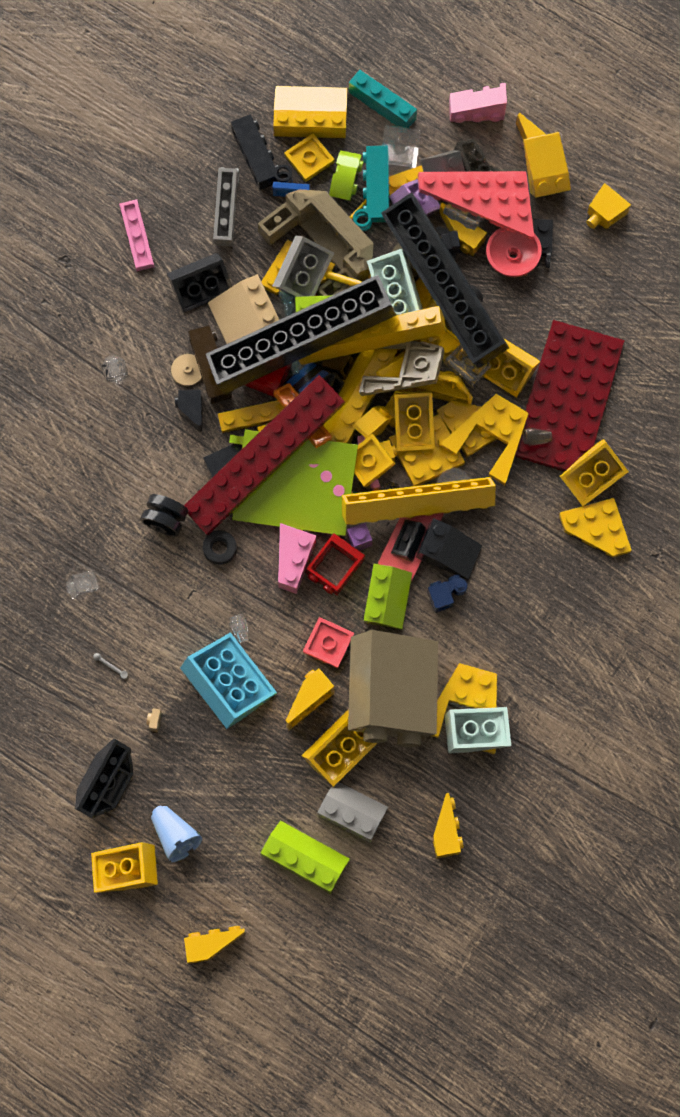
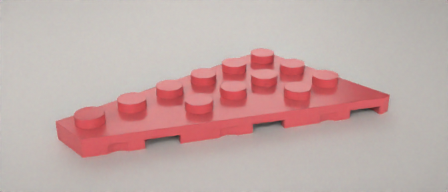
(491, 195)

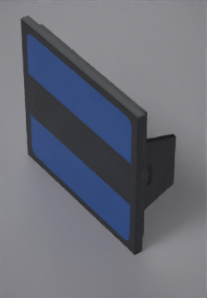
(306, 376)

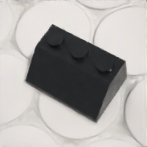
(199, 282)

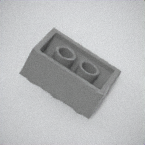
(303, 268)
(352, 811)

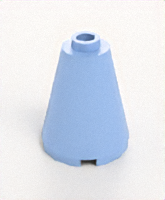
(174, 833)

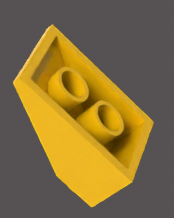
(546, 165)
(414, 420)
(593, 472)
(312, 694)
(124, 868)

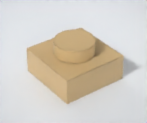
(154, 719)

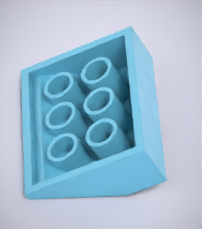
(227, 680)

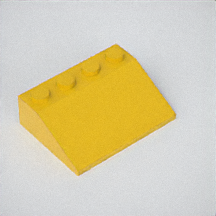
(309, 111)

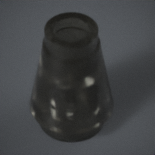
(536, 436)

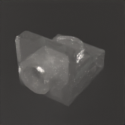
(82, 584)

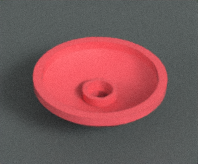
(505, 243)

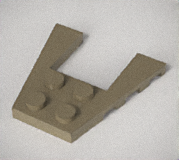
(419, 368)

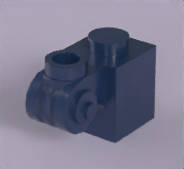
(440, 593)

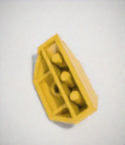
(448, 388)

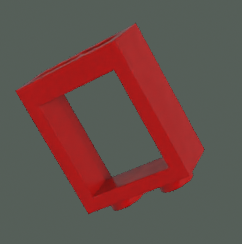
(346, 549)

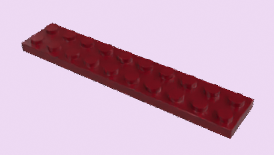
(263, 454)

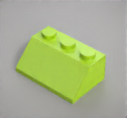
(387, 596)

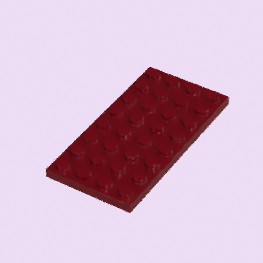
(569, 394)

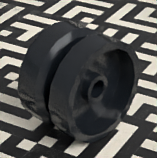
(164, 515)

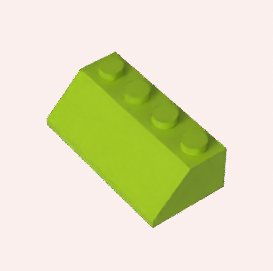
(304, 857)

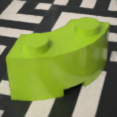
(345, 177)

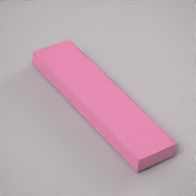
(136, 235)

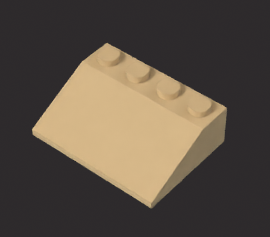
(243, 309)

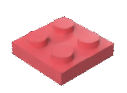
(328, 642)

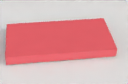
(391, 560)

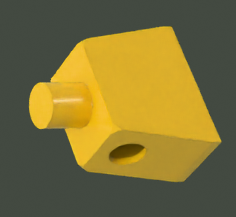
(607, 208)

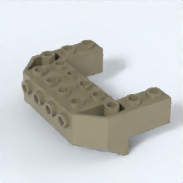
(328, 227)

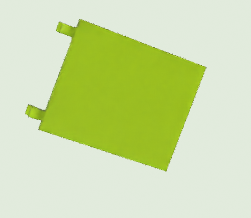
(296, 492)

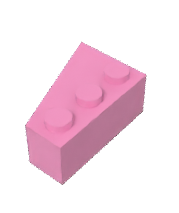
(479, 105)
(294, 556)

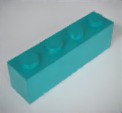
(382, 100)

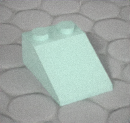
(477, 729)

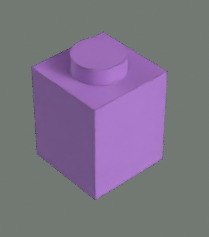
(359, 537)

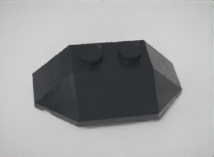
(105, 780)

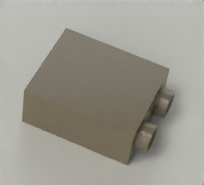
(393, 687)

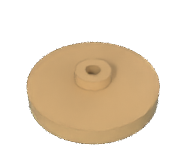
(186, 370)

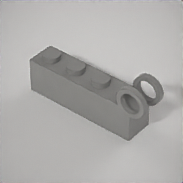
(225, 206)

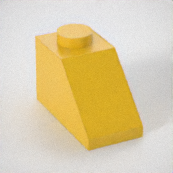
(373, 421)

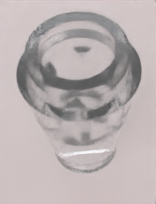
(239, 627)

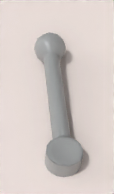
(123, 674)

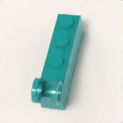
(377, 185)

